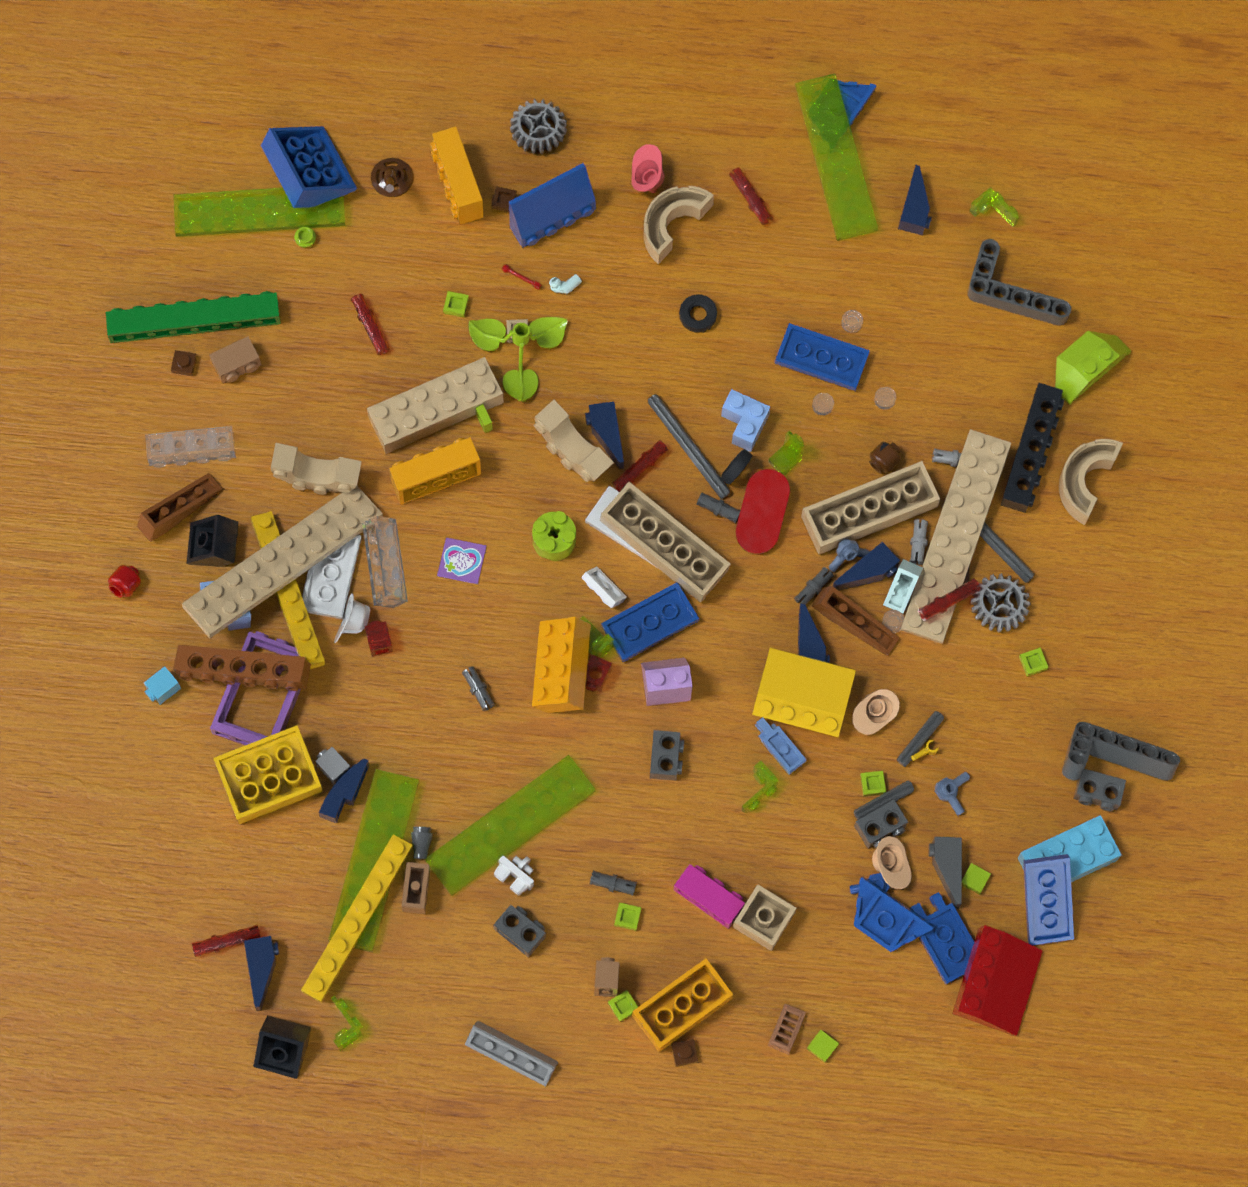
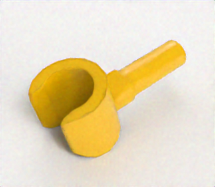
(924, 751)

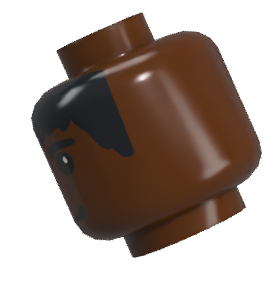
(885, 457)

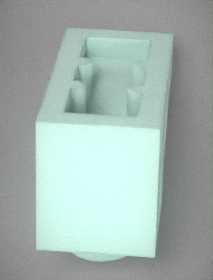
(903, 586)

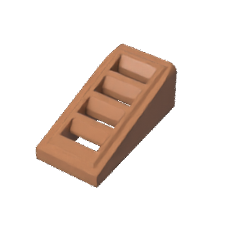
(778, 1045)

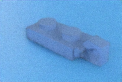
(780, 746)

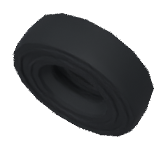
(698, 325)
(736, 466)

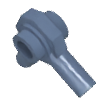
(848, 551)
(947, 791)

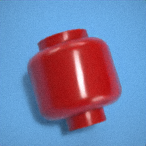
(124, 581)

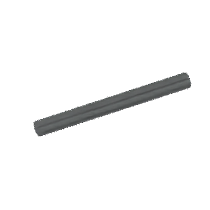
(688, 446)

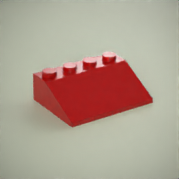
(997, 980)

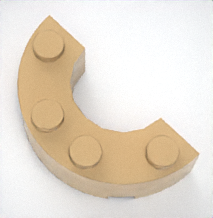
(666, 207)
(569, 444)
(1082, 460)
(314, 473)

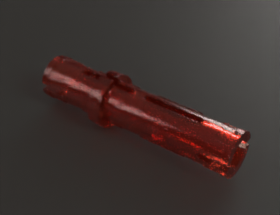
(755, 203)
(365, 316)
(642, 464)
(942, 603)
(224, 941)

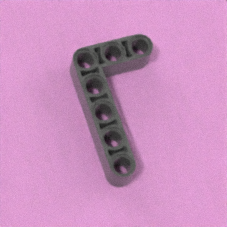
(1012, 292)
(1118, 749)

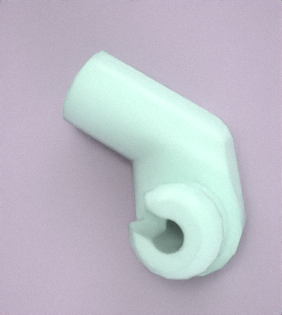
(564, 286)

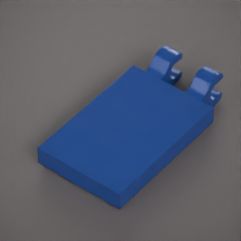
(948, 942)

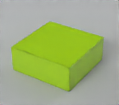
(455, 304)
(483, 418)
(1033, 662)
(873, 783)
(975, 878)
(627, 916)
(622, 1005)
(822, 1046)

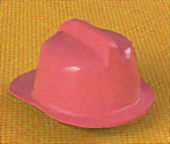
(647, 169)

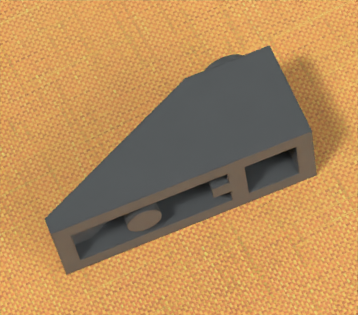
(947, 861)

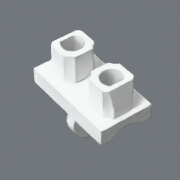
(508, 868)

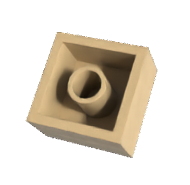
(764, 917)

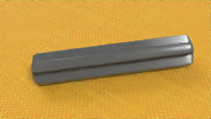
(920, 738)
(894, 794)

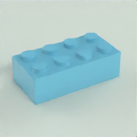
(1087, 845)

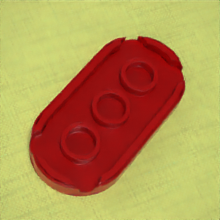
(762, 511)

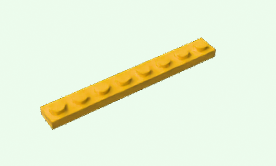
(290, 599)
(357, 918)

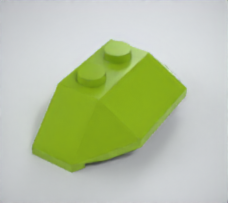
(1087, 362)

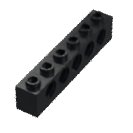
(1044, 397)

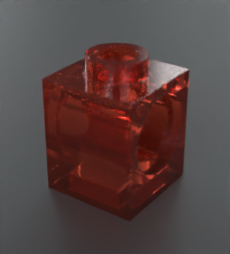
(378, 638)
(603, 667)

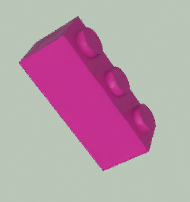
(709, 895)

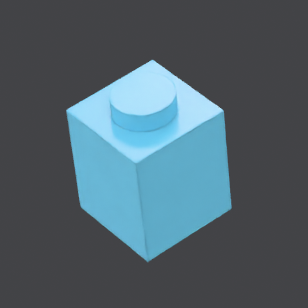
(161, 686)

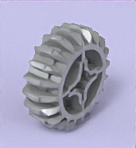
(550, 136)
(1006, 608)

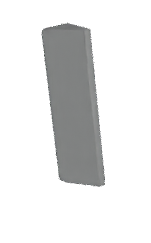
(511, 1053)

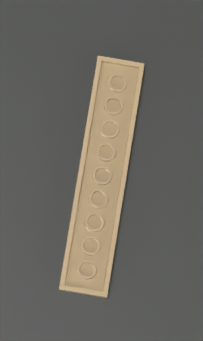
(957, 531)
(280, 561)

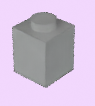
(332, 764)

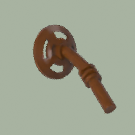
(391, 177)

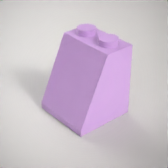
(667, 681)

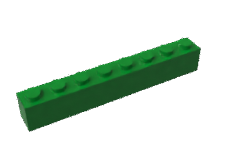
(193, 317)

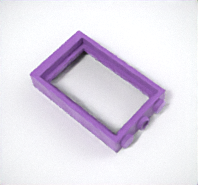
(239, 734)

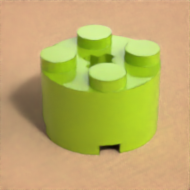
(548, 546)

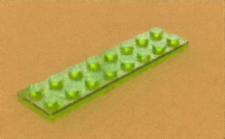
(836, 157)
(250, 212)
(384, 815)
(509, 825)

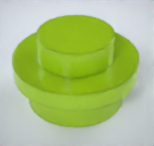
(305, 237)

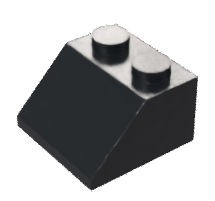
(212, 541)
(281, 1046)

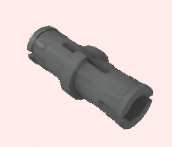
(718, 507)
(814, 586)
(478, 688)
(613, 883)

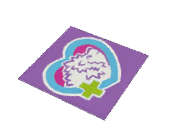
(461, 560)

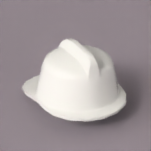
(355, 618)

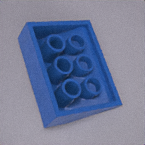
(307, 165)
(551, 206)

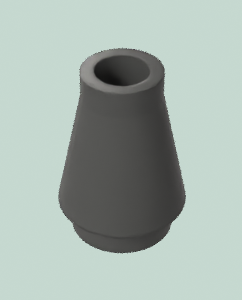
(421, 841)

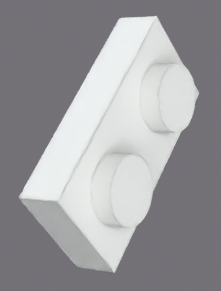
(604, 587)

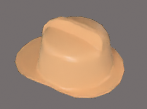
(875, 711)
(892, 862)

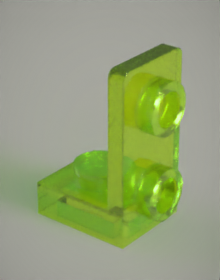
(994, 199)
(788, 454)
(598, 644)
(765, 776)
(344, 1036)

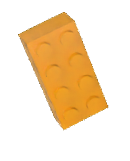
(456, 176)
(435, 470)
(561, 665)
(682, 1005)

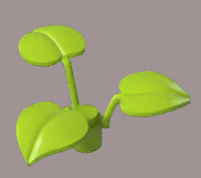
(490, 332)

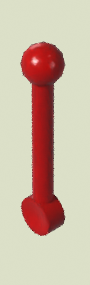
(506, 268)

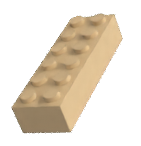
(434, 405)
(870, 507)
(664, 542)

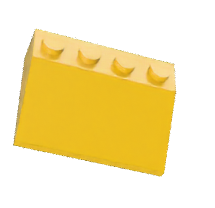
(804, 692)
(268, 774)

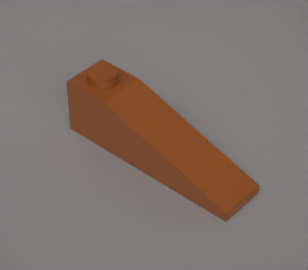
(175, 508)
(854, 619)

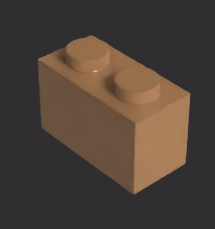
(235, 360)
(416, 888)
(606, 977)

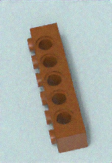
(189, 656)

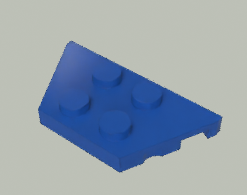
(855, 97)
(886, 918)

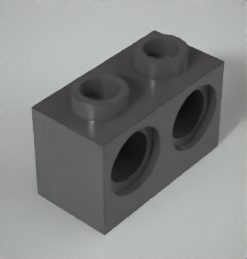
(662, 755)
(1100, 783)
(878, 820)
(515, 934)

